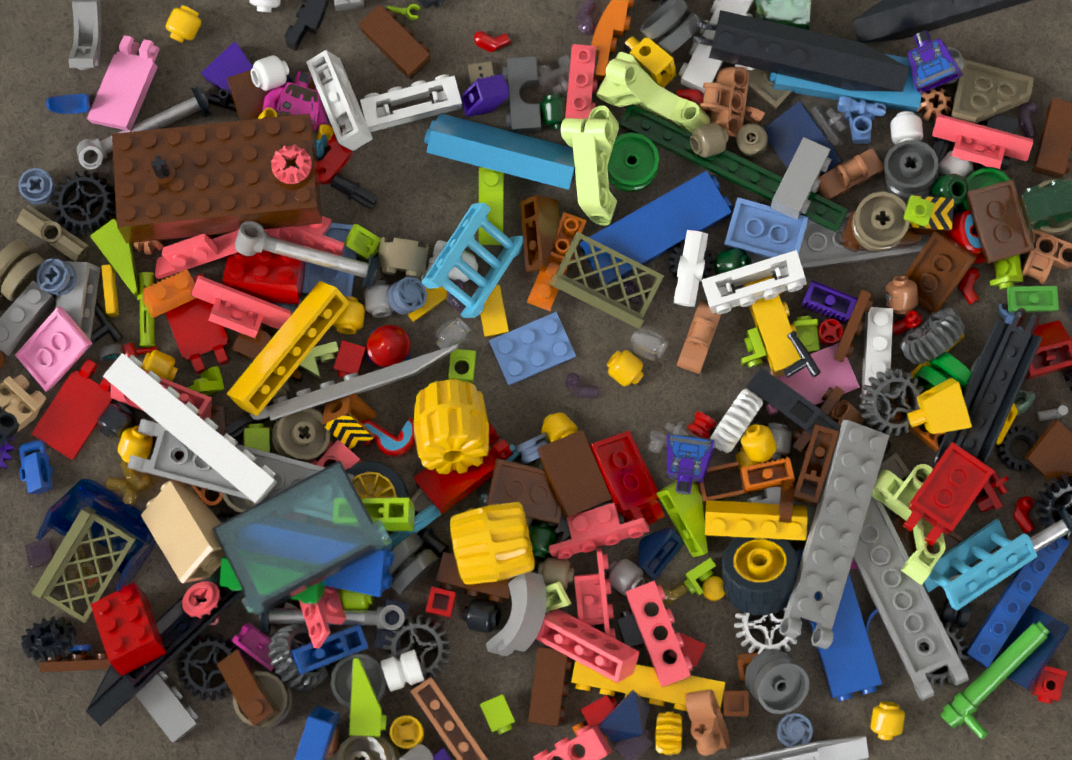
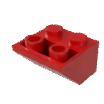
(1053, 352)

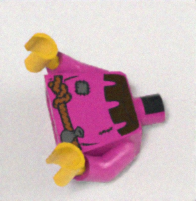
(298, 100)

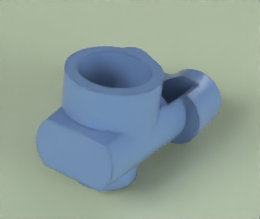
(860, 122)

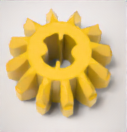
(669, 733)

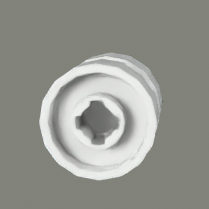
(402, 670)

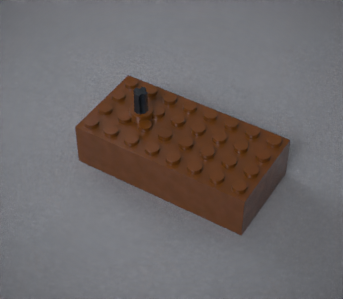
(212, 178)

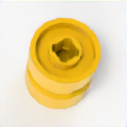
(407, 732)

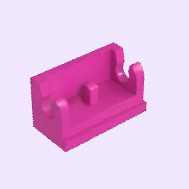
(255, 644)

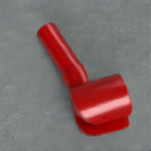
(129, 349)

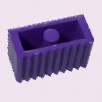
(484, 95)
(829, 302)

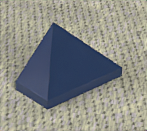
(657, 551)
(626, 718)

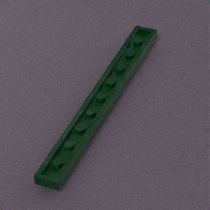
(726, 165)

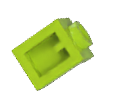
(918, 210)
(362, 242)
(1007, 272)
(807, 332)
(754, 344)
(209, 383)
(702, 572)

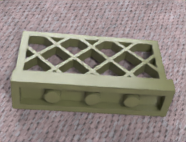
(596, 299)
(65, 553)

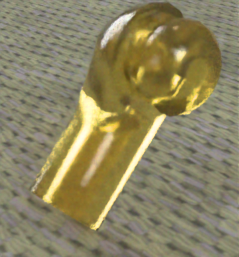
(132, 476)
(125, 487)
(674, 594)

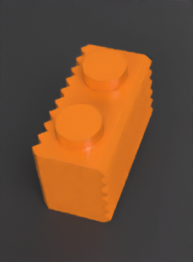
(168, 293)
(766, 475)

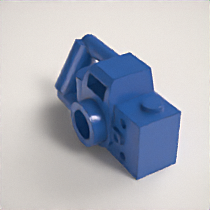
(35, 467)

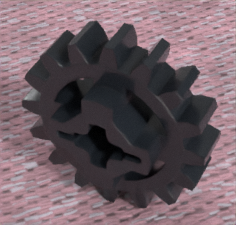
(49, 639)

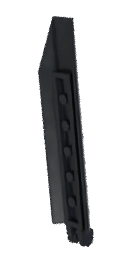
(906, 18)
(802, 54)
(994, 386)
(177, 632)

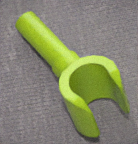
(405, 11)

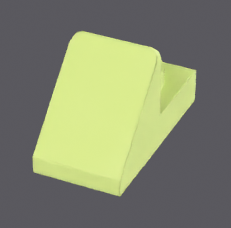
(324, 352)

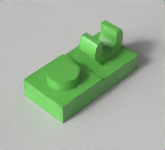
(1032, 298)

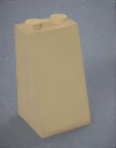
(184, 531)

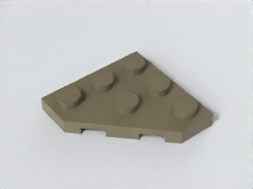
(988, 92)

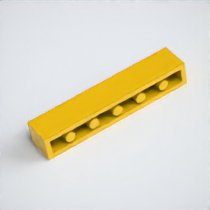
(288, 348)
(646, 685)

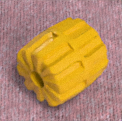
(451, 426)
(492, 543)

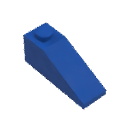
(334, 648)

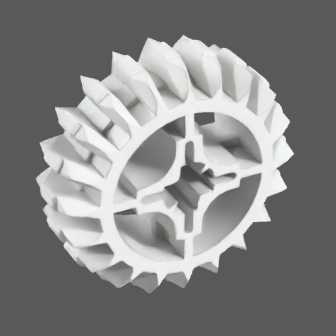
(736, 420)
(746, 625)

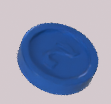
(80, 647)

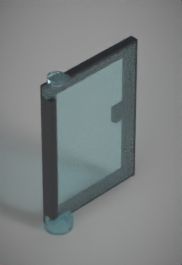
(299, 538)

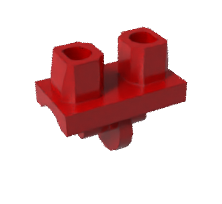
(992, 500)

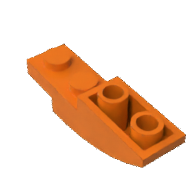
(612, 23)
(542, 293)

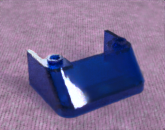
(110, 507)

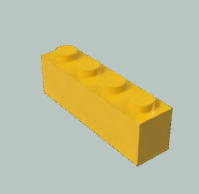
(773, 328)
(753, 520)

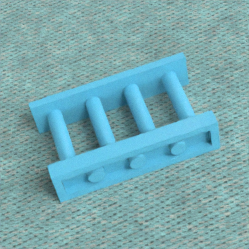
(451, 257)
(986, 573)

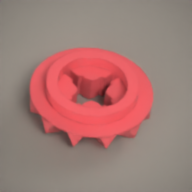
(291, 175)
(201, 591)

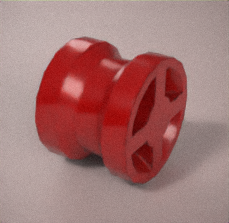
(834, 329)
(702, 425)

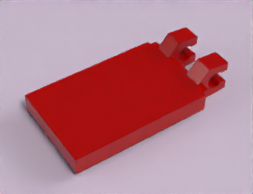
(197, 334)
(74, 412)
(627, 478)
(450, 488)
(948, 492)

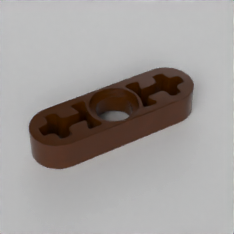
(786, 501)

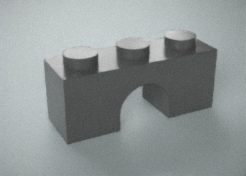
(520, 74)

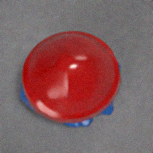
(388, 346)

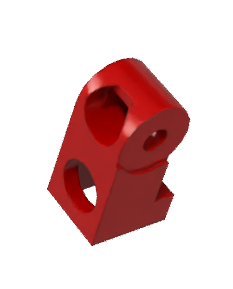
(333, 161)

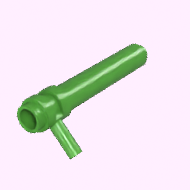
(967, 701)

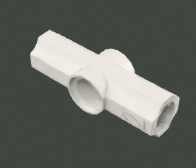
(690, 268)

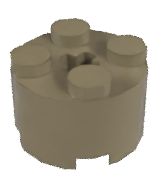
(402, 256)

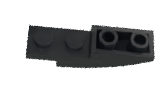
(309, 19)
(789, 402)

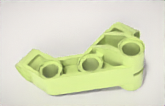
(631, 84)
(592, 146)
(897, 496)

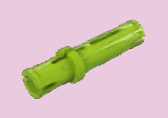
(147, 323)

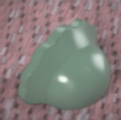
(1026, 401)

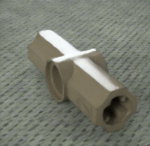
(41, 225)

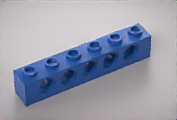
(1013, 604)

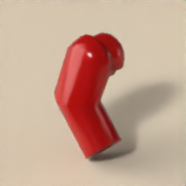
(490, 43)
(691, 95)
(966, 285)

